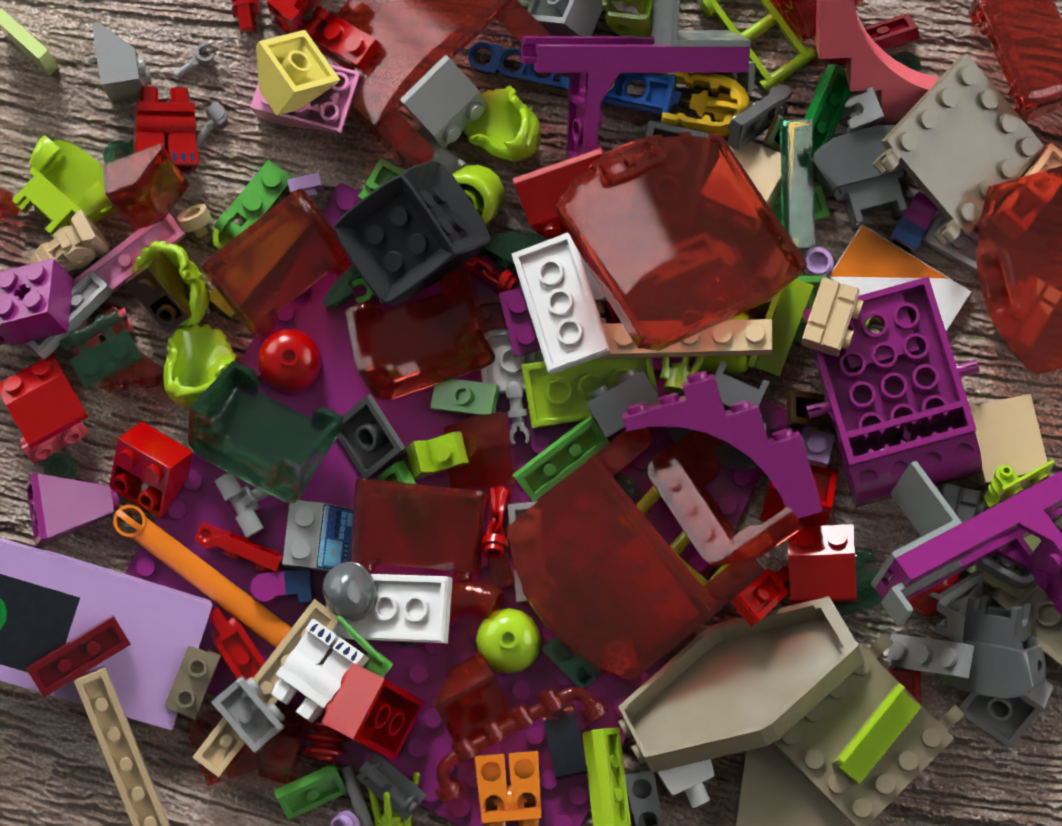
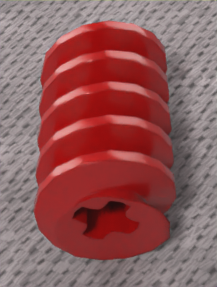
(325, 742)

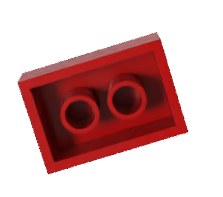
(373, 711)

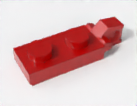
(239, 547)
(761, 595)
(235, 645)

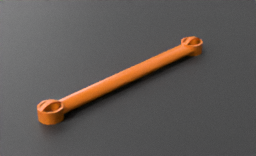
(203, 577)

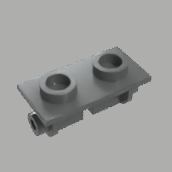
(382, 776)

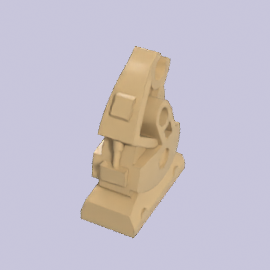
(74, 244)

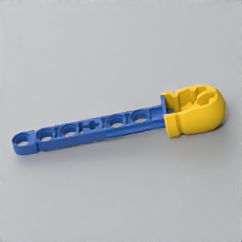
(658, 95)

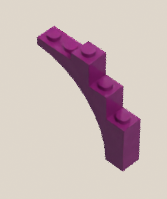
(702, 410)

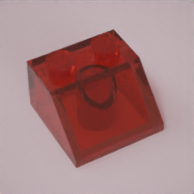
(144, 186)

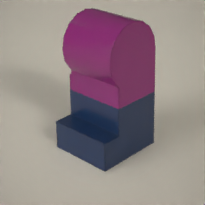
(914, 223)
(275, 585)

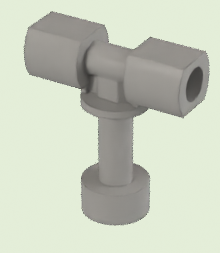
(244, 503)

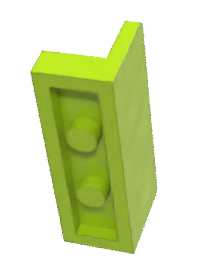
(786, 317)
(877, 734)
(606, 777)

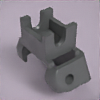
(847, 173)
(731, 391)
(999, 661)

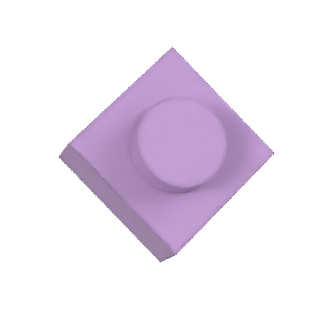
(309, 183)
(817, 446)

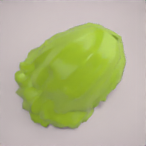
(506, 127)
(195, 284)
(195, 362)

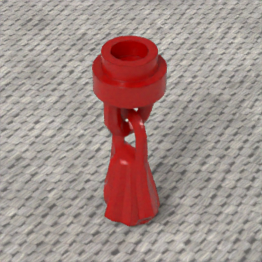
(505, 282)
(496, 544)

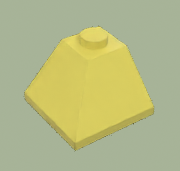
(292, 71)

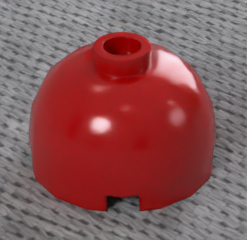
(289, 361)

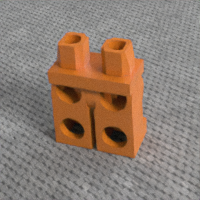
(512, 802)

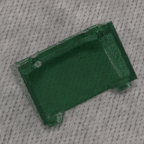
(258, 435)

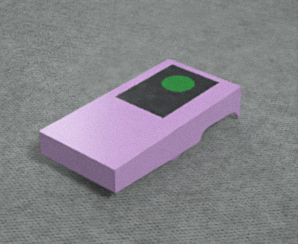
(58, 597)

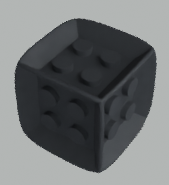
(411, 232)

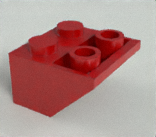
(149, 468)

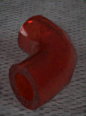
(475, 598)

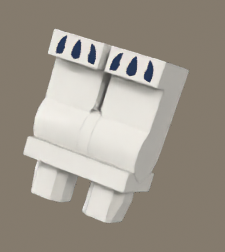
(316, 669)

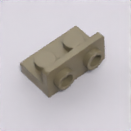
(192, 681)

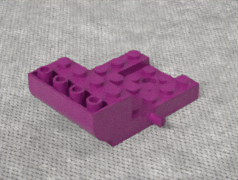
(898, 395)

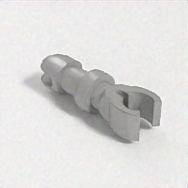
(514, 393)

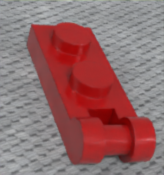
(341, 38)

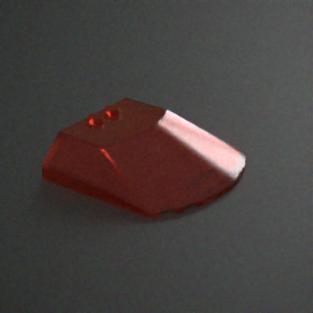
(677, 236)

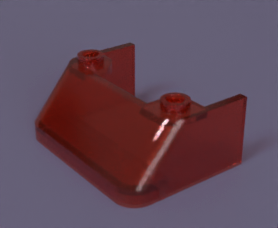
(681, 480)

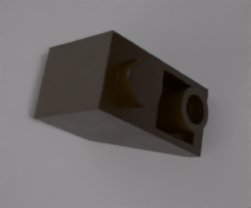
(161, 291)

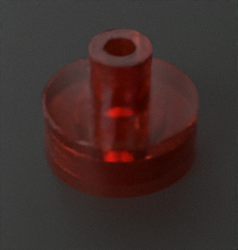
(7, 206)

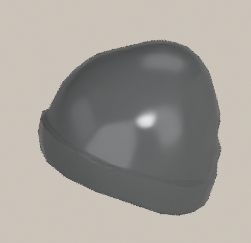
(350, 591)

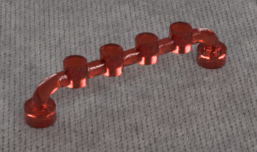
(494, 732)

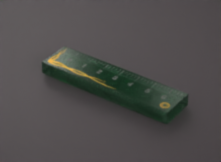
(797, 180)

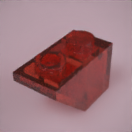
(143, 372)
(284, 750)

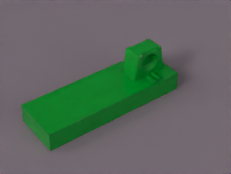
(828, 104)

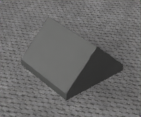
(370, 438)

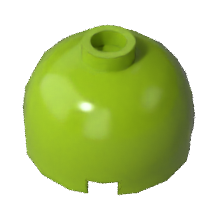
(508, 641)

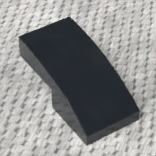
(565, 742)

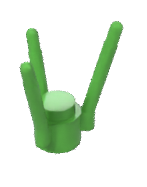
(377, 662)

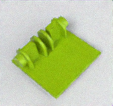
(1008, 484)

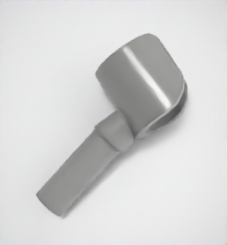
(196, 61)
(217, 116)

